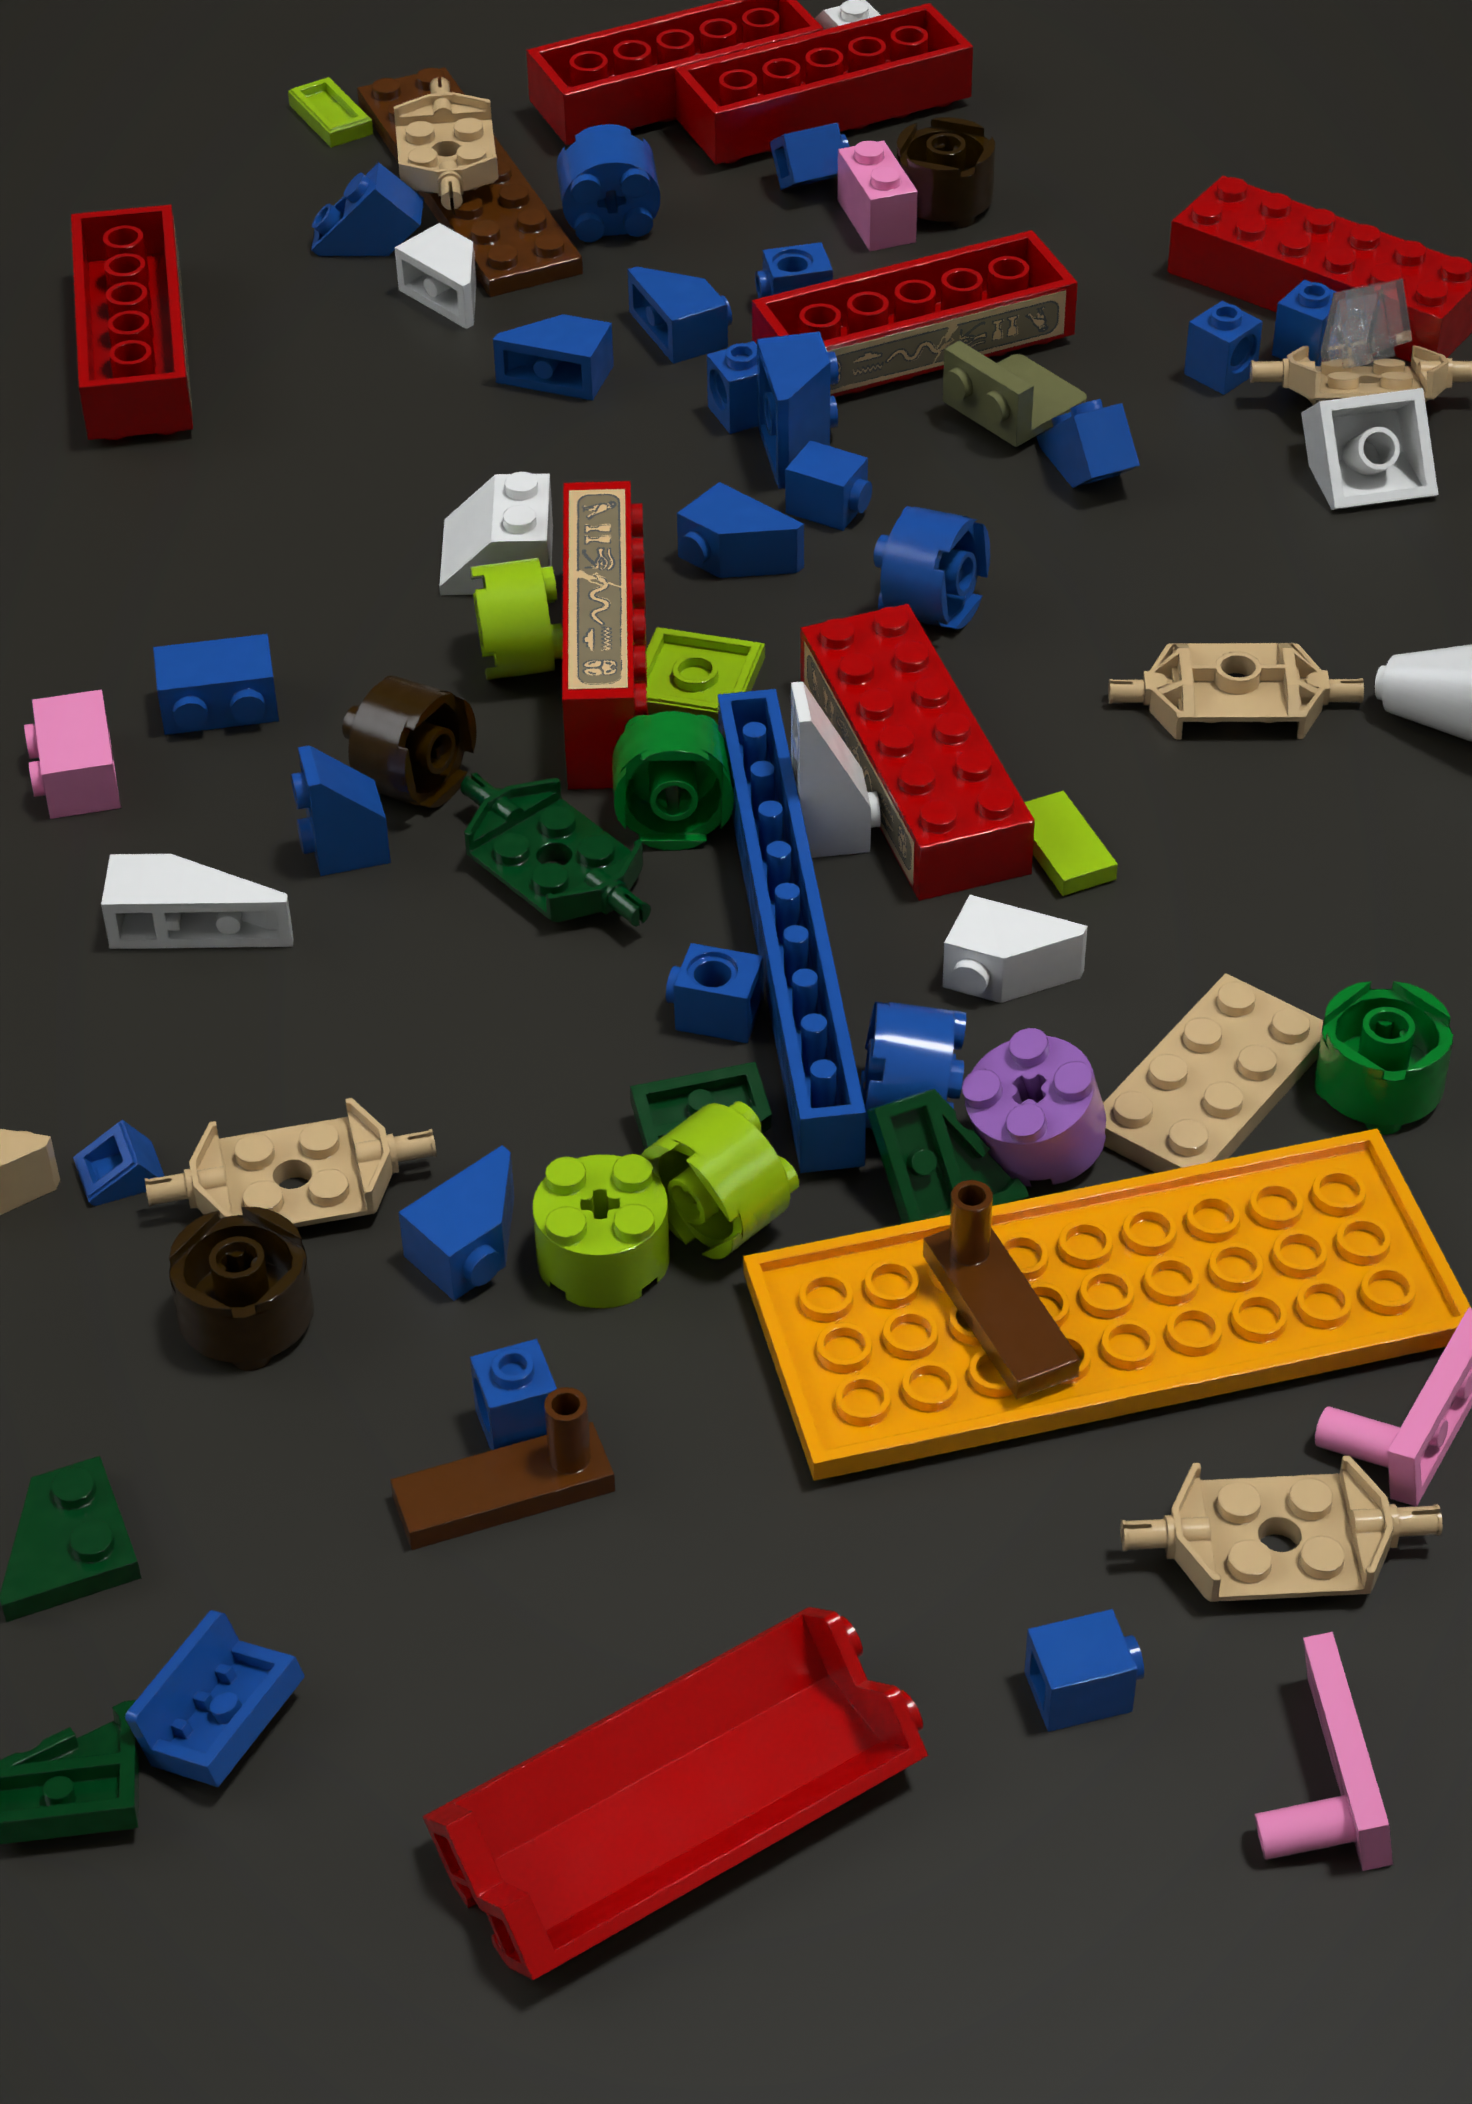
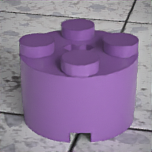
(1037, 1107)

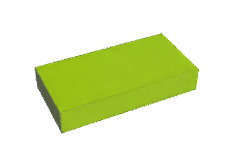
(330, 112)
(1068, 845)

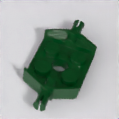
(531, 825)

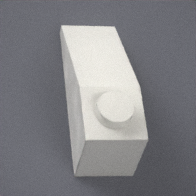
(829, 782)
(185, 904)

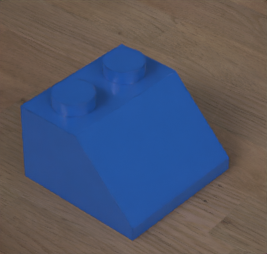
(794, 396)

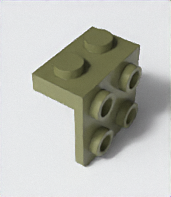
(1008, 396)

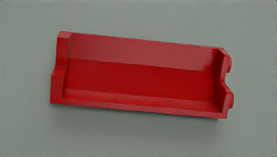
(674, 1789)

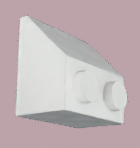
(1371, 449)
(497, 524)

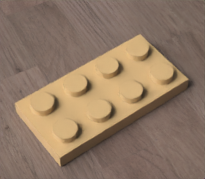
(1211, 1078)

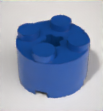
(608, 183)
(933, 565)
(911, 1053)

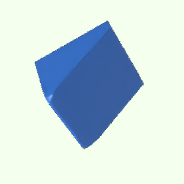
(117, 1164)

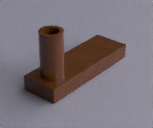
(997, 1296)
(510, 1480)

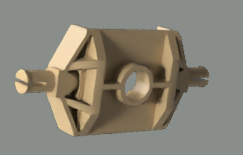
(445, 143)
(1332, 381)
(1194, 685)
(341, 1158)
(1334, 1520)

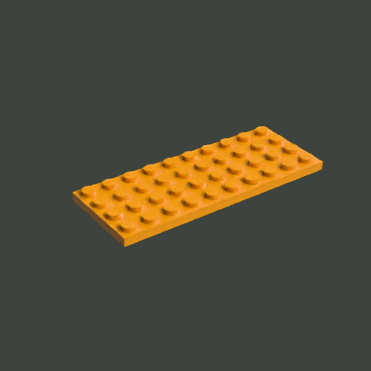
(1155, 1279)

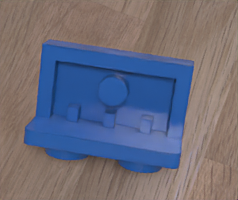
(211, 1701)

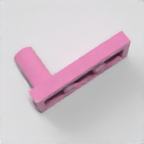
(1426, 1434)
(1359, 1811)

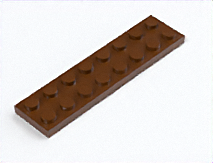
(509, 225)

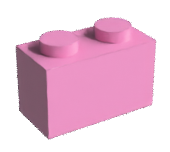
(877, 195)
(73, 754)

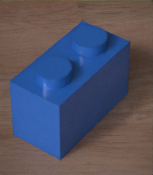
(215, 684)

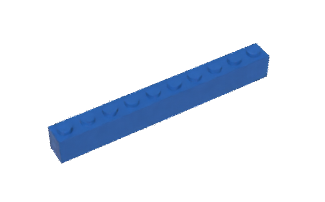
(792, 937)

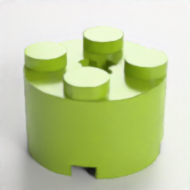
(516, 618)
(721, 1177)
(601, 1228)

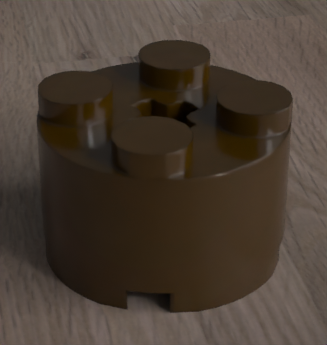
(949, 168)
(411, 740)
(241, 1286)

